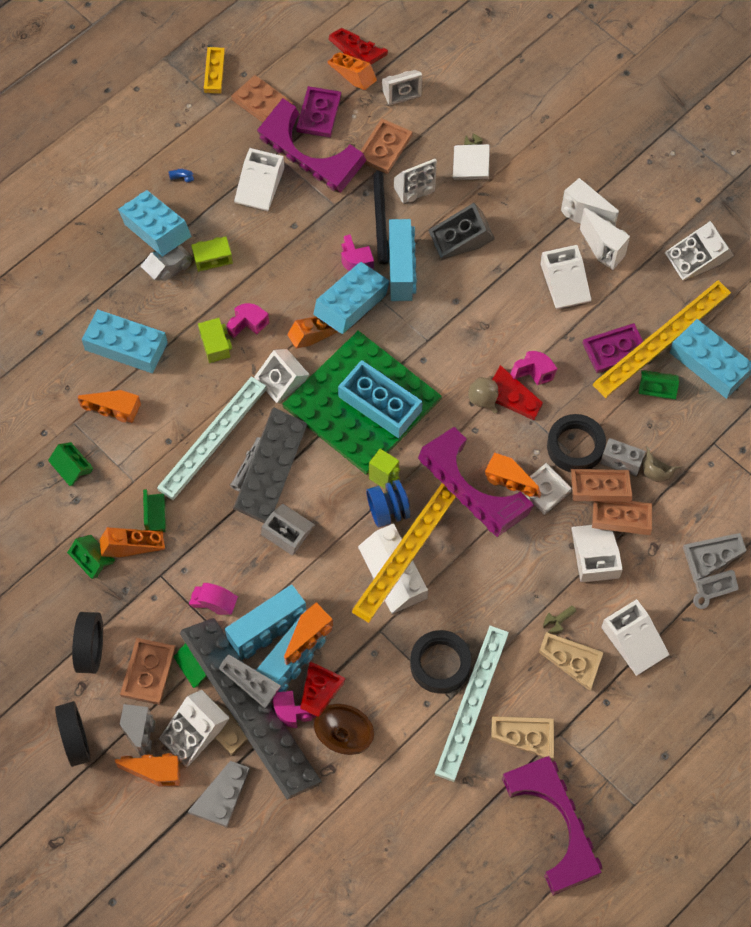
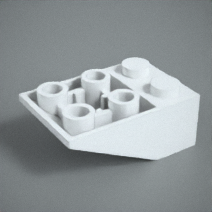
(259, 179)
(416, 181)
(604, 239)
(699, 252)
(565, 276)
(596, 554)
(635, 637)
(193, 727)

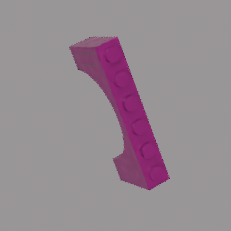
(334, 170)
(494, 512)
(542, 781)

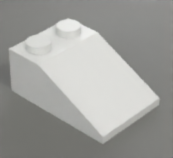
(582, 196)

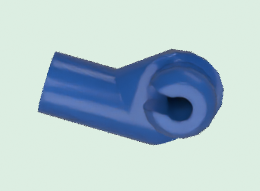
(179, 173)

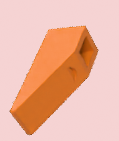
(354, 70)
(309, 331)
(113, 403)
(506, 472)
(128, 542)
(310, 627)
(156, 770)

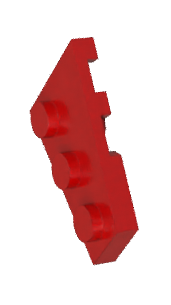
(353, 46)
(515, 395)
(319, 688)

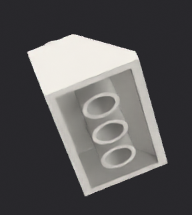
(376, 551)

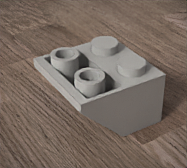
(286, 529)
(137, 726)

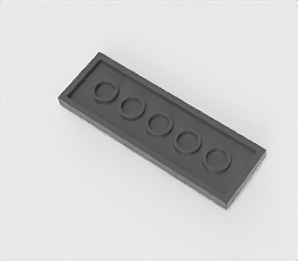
(270, 465)

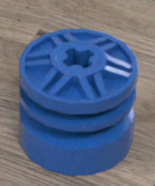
(388, 503)

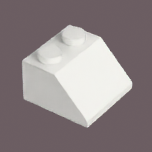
(402, 86)
(281, 374)

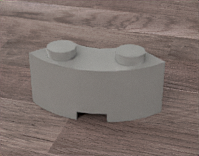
(167, 266)

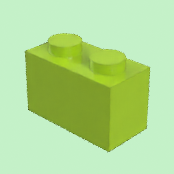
(212, 253)
(214, 340)
(383, 468)

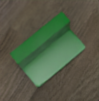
(658, 384)
(69, 462)
(154, 511)
(87, 555)
(190, 666)

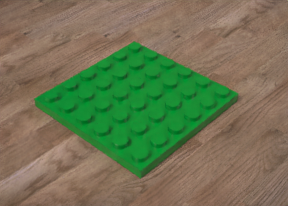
(341, 424)

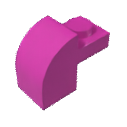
(351, 257)
(248, 316)
(537, 365)
(213, 597)
(287, 711)

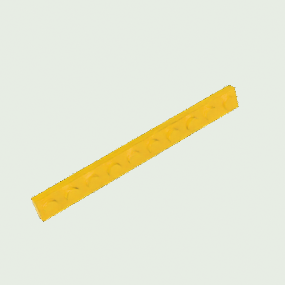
(660, 339)
(404, 554)

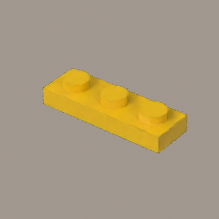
(214, 70)

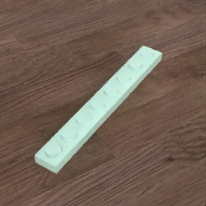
(211, 438)
(471, 704)

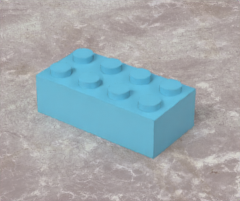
(154, 223)
(402, 260)
(351, 297)
(124, 341)
(711, 358)
(380, 399)
(265, 622)
(274, 664)

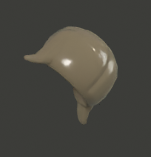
(484, 393)
(655, 469)

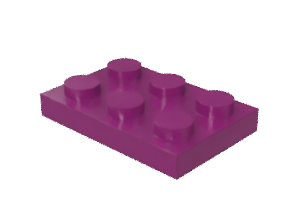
(319, 111)
(611, 347)

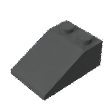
(461, 232)

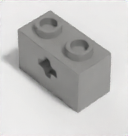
(622, 457)

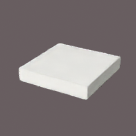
(471, 162)
(551, 486)

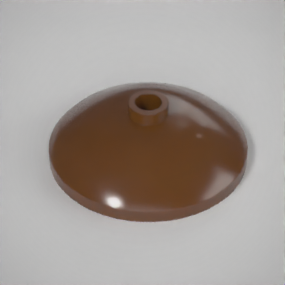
(344, 729)

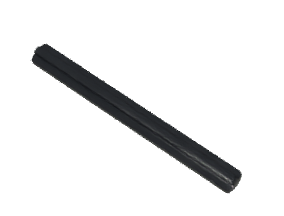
(380, 217)

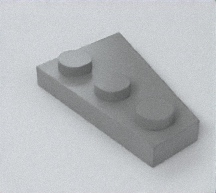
(712, 554)
(251, 681)
(222, 795)

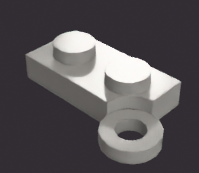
(714, 586)

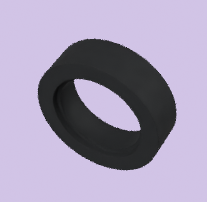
(581, 422)
(440, 637)
(87, 642)
(72, 733)

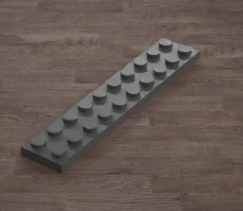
(259, 724)

